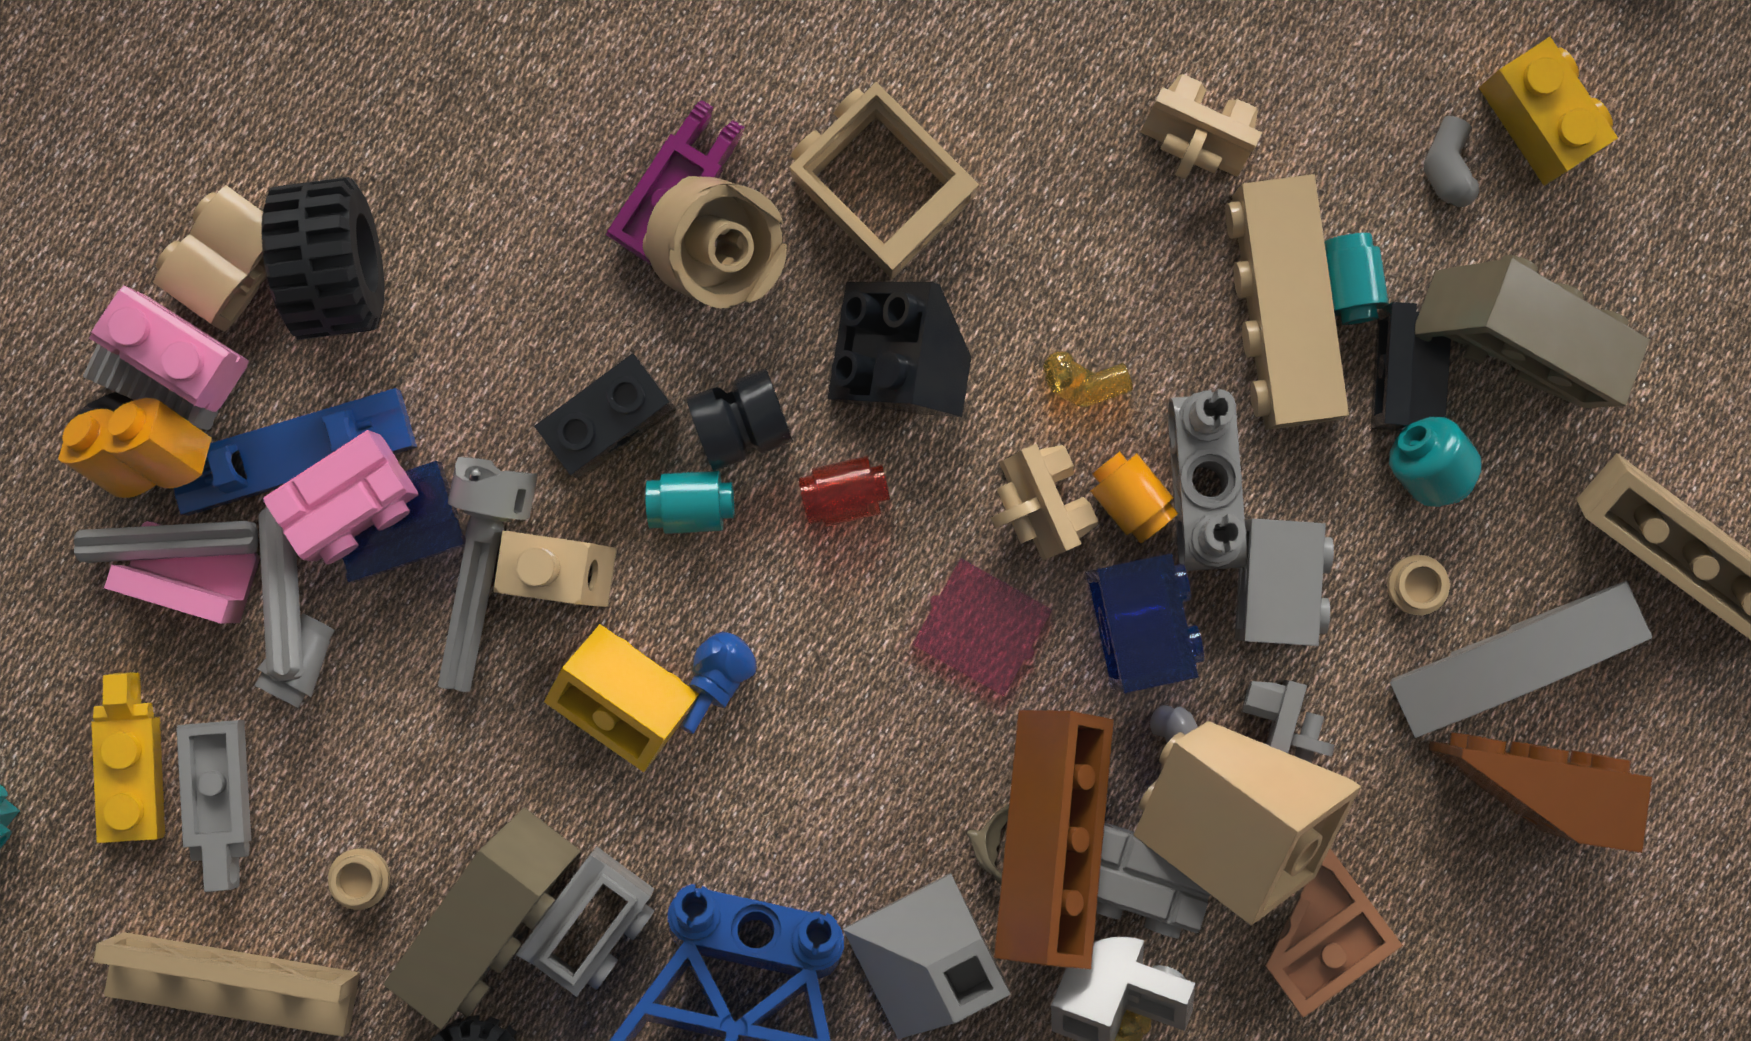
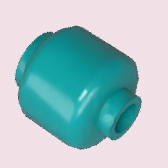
(1435, 462)

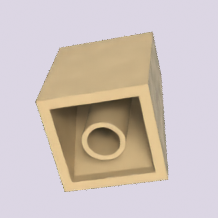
(1242, 817)

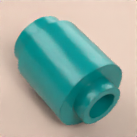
(1356, 277)
(689, 502)

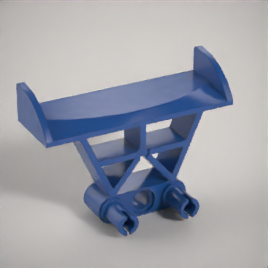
(708, 926)

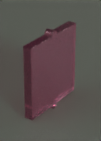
(982, 627)

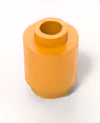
(1133, 496)

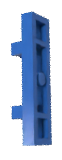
(290, 447)

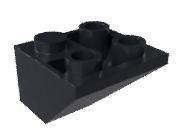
(900, 350)

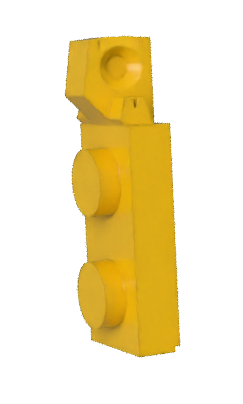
(127, 764)

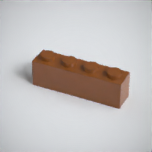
(1054, 838)

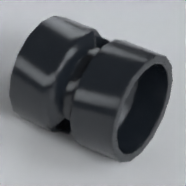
(739, 420)

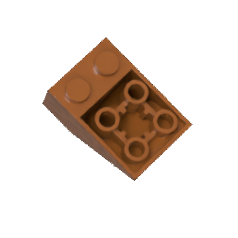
(1579, 800)

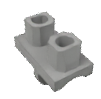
(1283, 706)

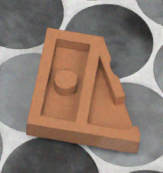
(1328, 939)

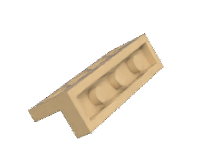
(228, 983)

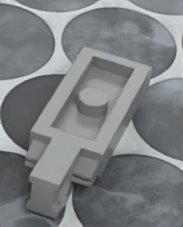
(215, 799)

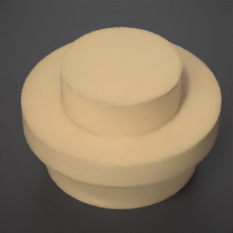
(1418, 585)
(359, 878)

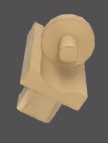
(1200, 133)
(1035, 504)

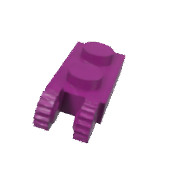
(671, 165)

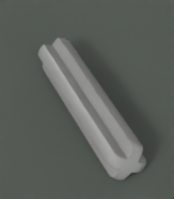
(166, 541)
(280, 601)

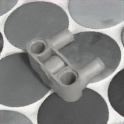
(1206, 436)

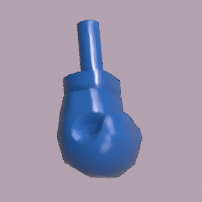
(717, 672)

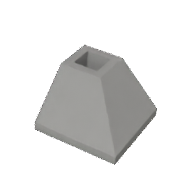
(927, 959)

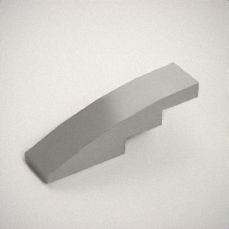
(1521, 659)

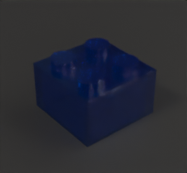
(1145, 623)

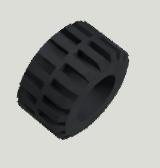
(323, 258)

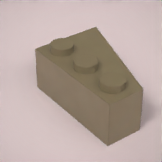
(1535, 327)
(481, 917)

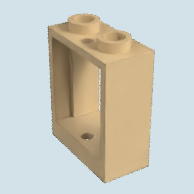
(853, 117)

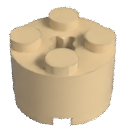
(684, 235)

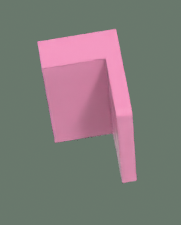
(199, 586)

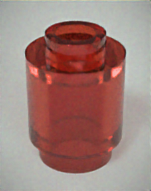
(844, 491)

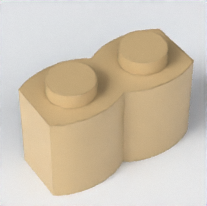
(219, 261)

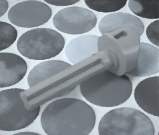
(489, 500)

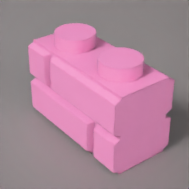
(169, 349)
(342, 498)

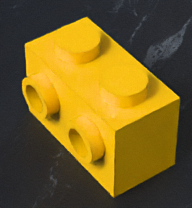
(1548, 110)
(621, 697)

